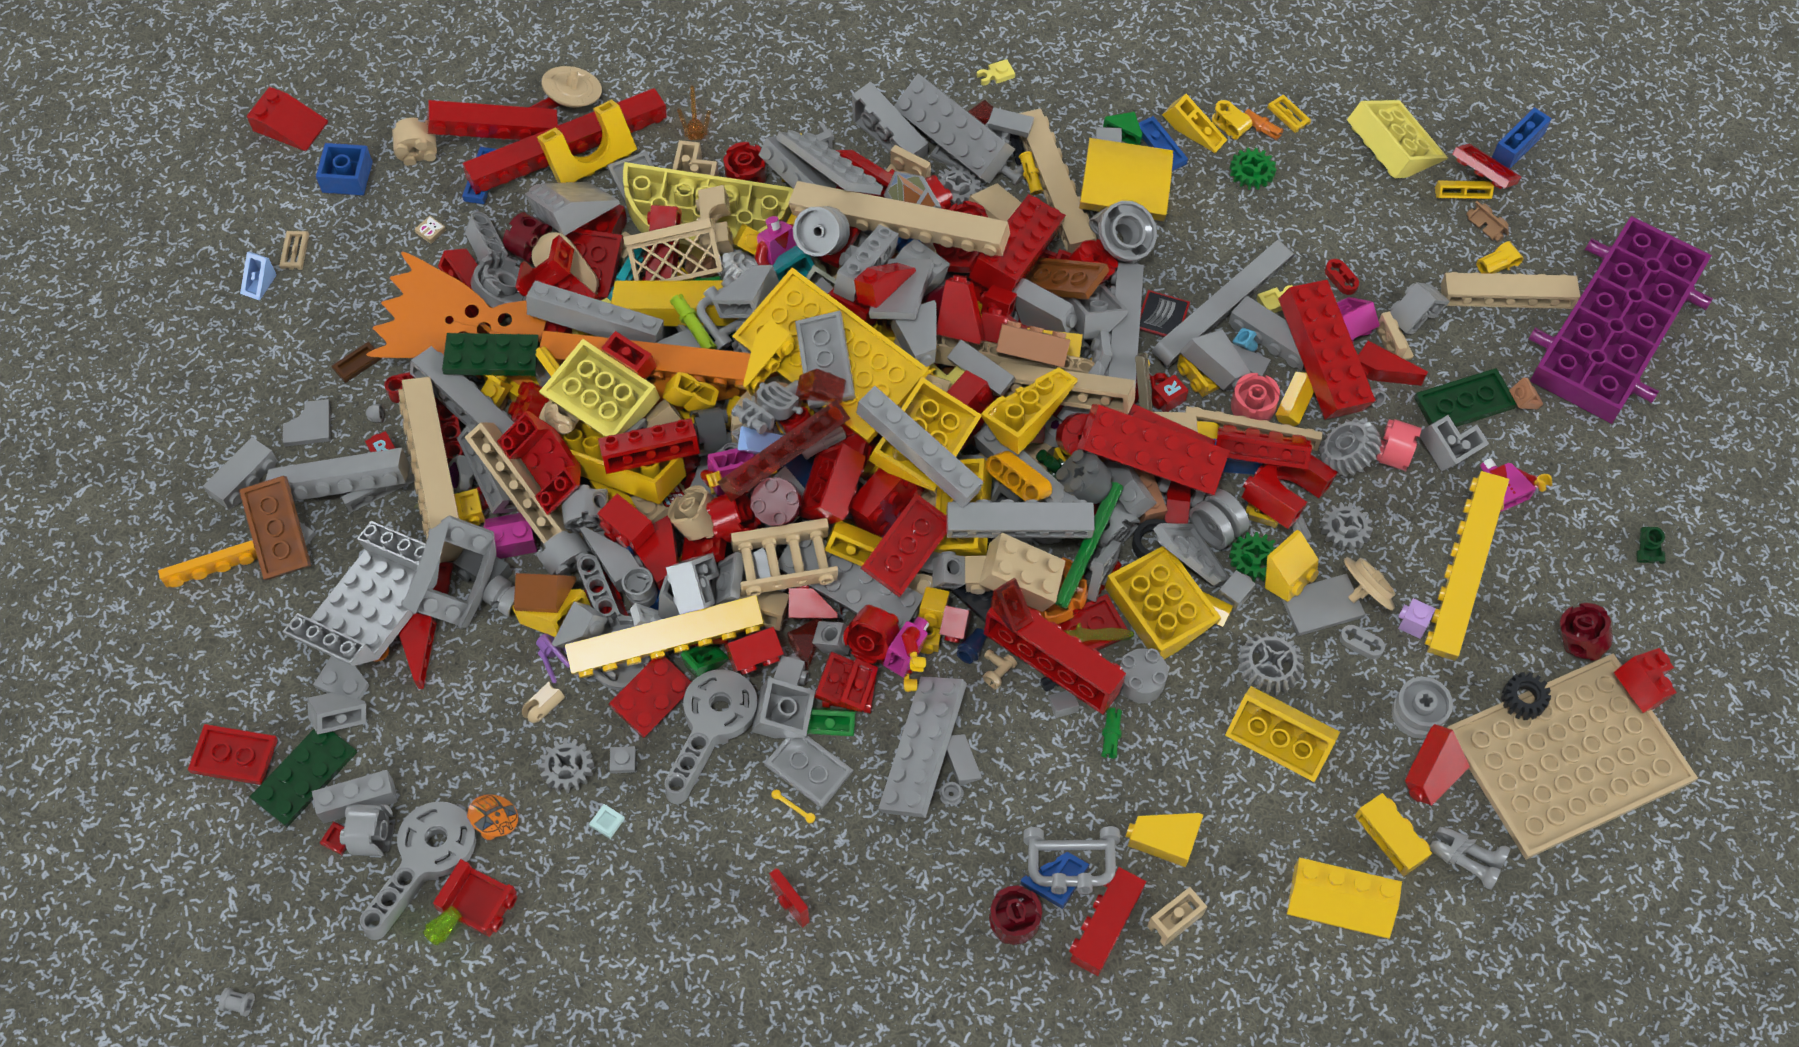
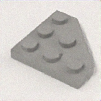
(1191, 548)

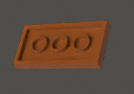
(1067, 277)
(275, 527)

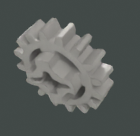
(960, 184)
(1354, 535)
(567, 754)

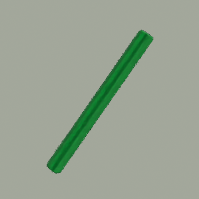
(1088, 546)

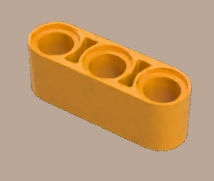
(1018, 476)

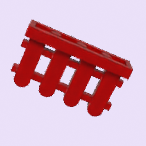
(1265, 448)

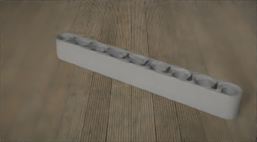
(1223, 302)

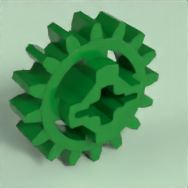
(1250, 168)
(1245, 558)

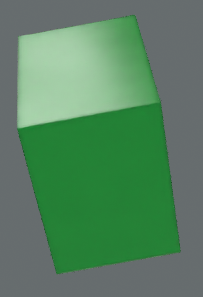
(1130, 127)
(703, 659)

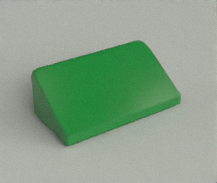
(832, 721)

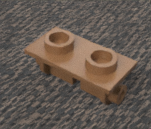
(1495, 226)

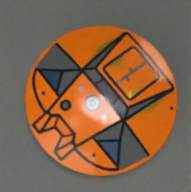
(492, 816)

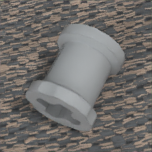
(236, 1001)

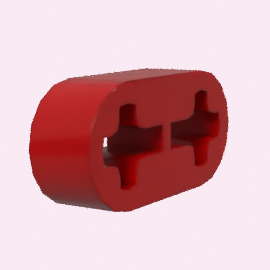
(1344, 275)

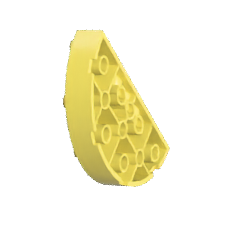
(748, 200)

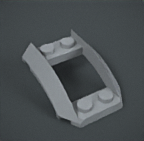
(441, 605)

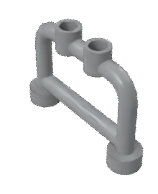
(720, 336)
(1084, 881)

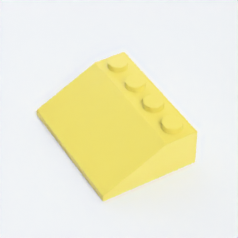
(1395, 137)
(600, 391)

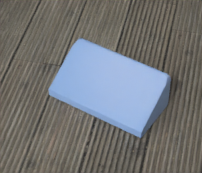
(753, 442)

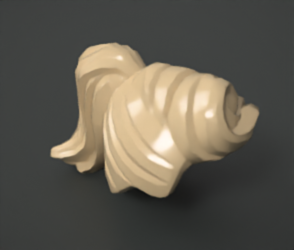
(558, 418)

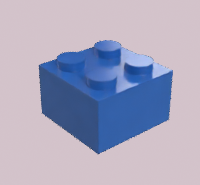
(344, 169)

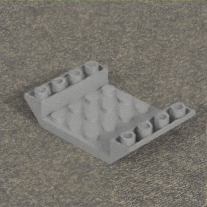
(365, 606)

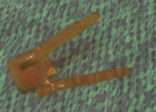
(695, 129)

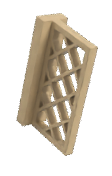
(674, 234)

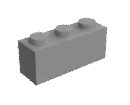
(240, 471)
(370, 789)

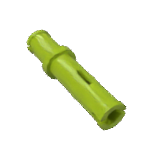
(688, 316)

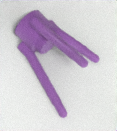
(547, 649)

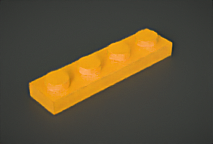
(202, 566)

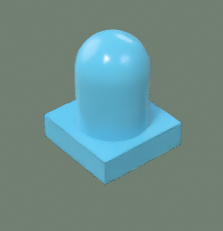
(1245, 339)

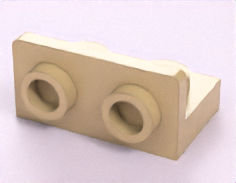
(909, 163)
(1393, 337)

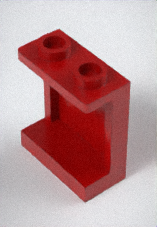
(549, 271)
(477, 898)

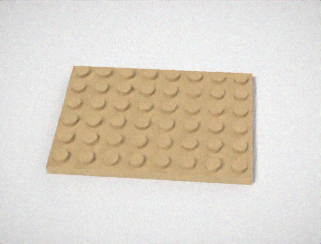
(1575, 762)

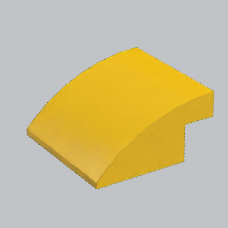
(1126, 173)

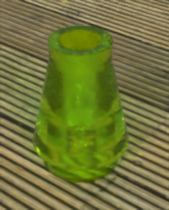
(441, 926)

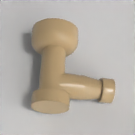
(1003, 664)

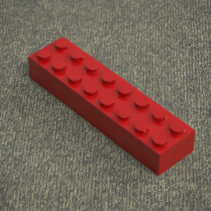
(886, 495)

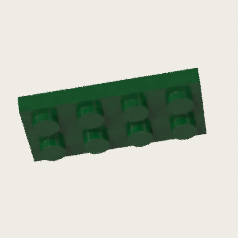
(490, 354)
(1466, 399)
(305, 769)

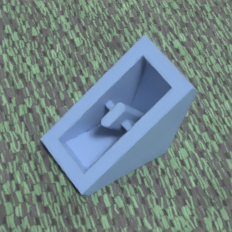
(257, 276)

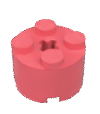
(1255, 397)
(1398, 444)

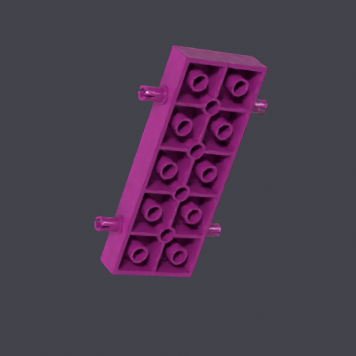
(1620, 319)

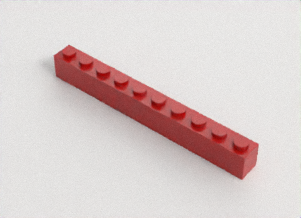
(580, 135)

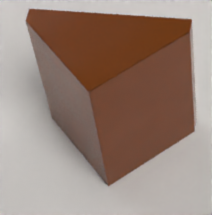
(541, 592)

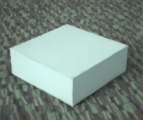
(607, 821)

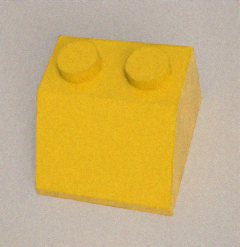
(1291, 567)

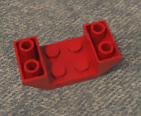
(545, 457)

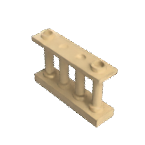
(784, 534)

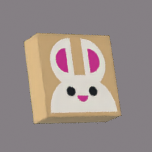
(430, 229)

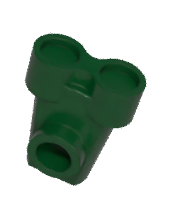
(1049, 462)
(1650, 545)

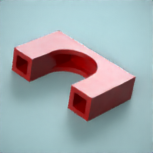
(1275, 499)

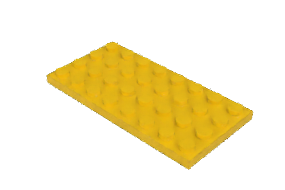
(871, 354)

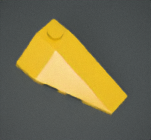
(1021, 415)

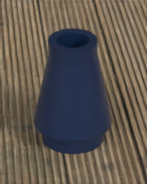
(971, 647)

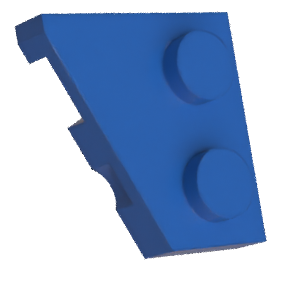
(1066, 864)

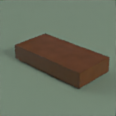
(355, 363)

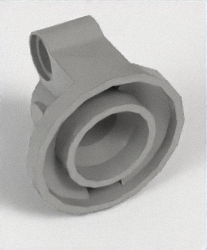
(1133, 223)

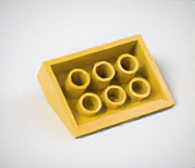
(941, 417)
(1161, 601)

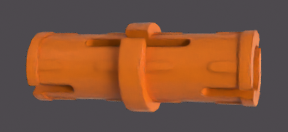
(1263, 125)

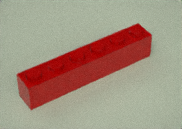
(488, 120)

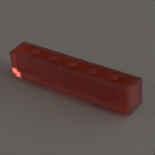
(783, 450)

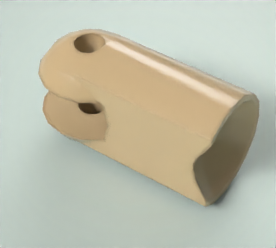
(542, 703)

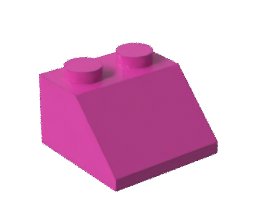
(1358, 316)
(512, 535)

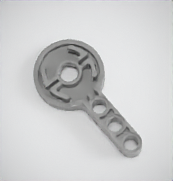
(495, 268)
(615, 622)
(709, 725)
(419, 860)

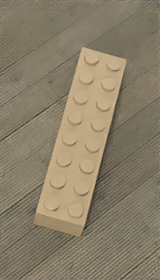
(428, 458)

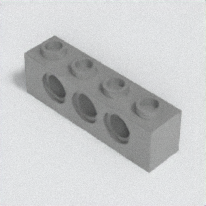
(874, 251)

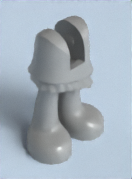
(1460, 846)

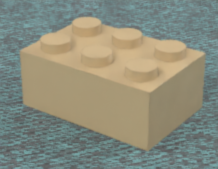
(1033, 568)

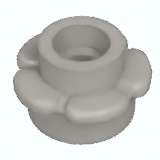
(955, 789)

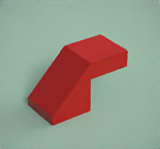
(1177, 504)

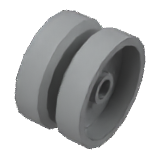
(821, 231)
(1219, 519)
(1421, 705)

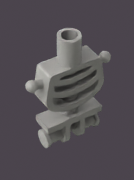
(772, 403)

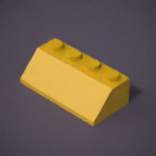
(966, 546)
(1282, 733)
(1344, 897)

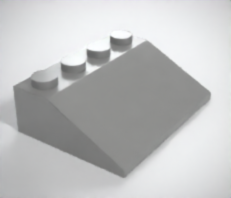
(569, 204)

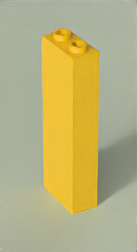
(655, 296)

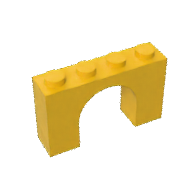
(615, 144)

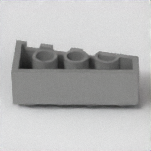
(885, 122)

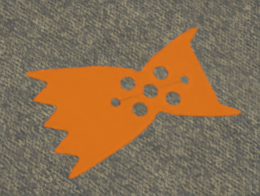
(428, 300)

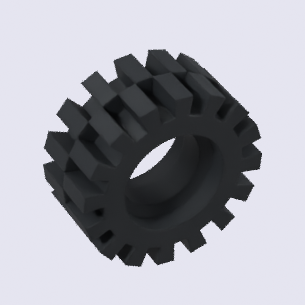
(1535, 687)

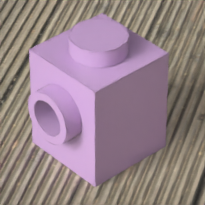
(1415, 618)

